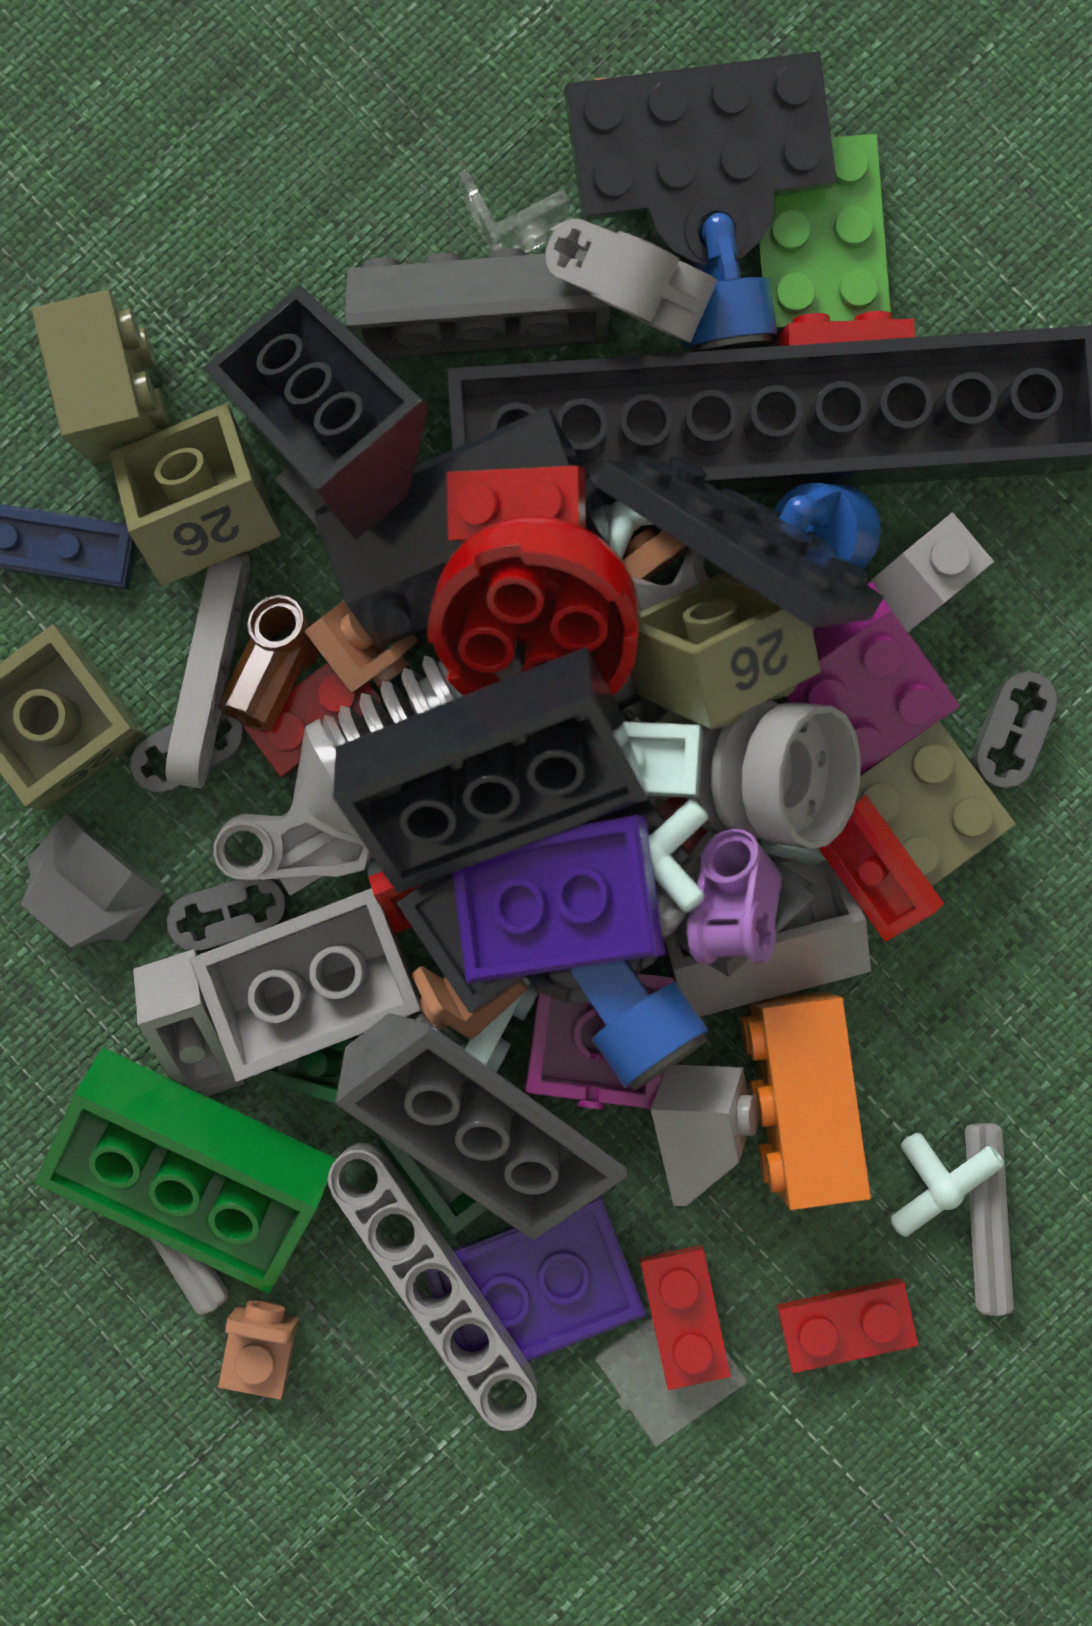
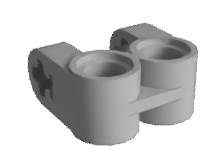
(631, 276)

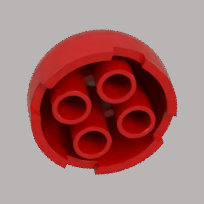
(535, 584)

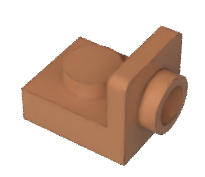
(652, 553)
(353, 652)
(446, 1009)
(258, 1349)

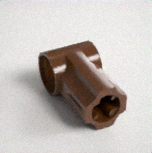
(266, 666)

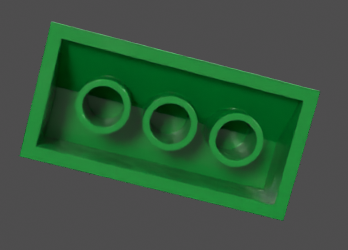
(185, 1170)

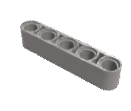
(436, 1316)

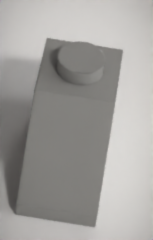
(931, 571)
(180, 1025)
(702, 1125)

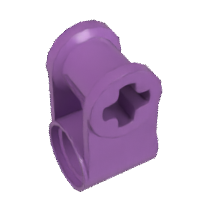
(737, 906)

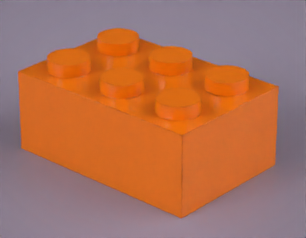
(806, 1100)

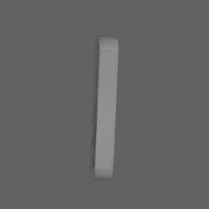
(207, 672)

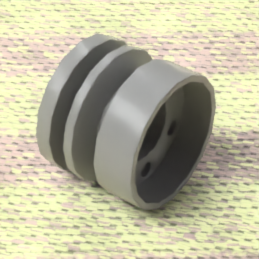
(781, 774)

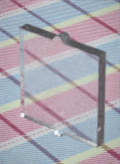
(638, 1376)

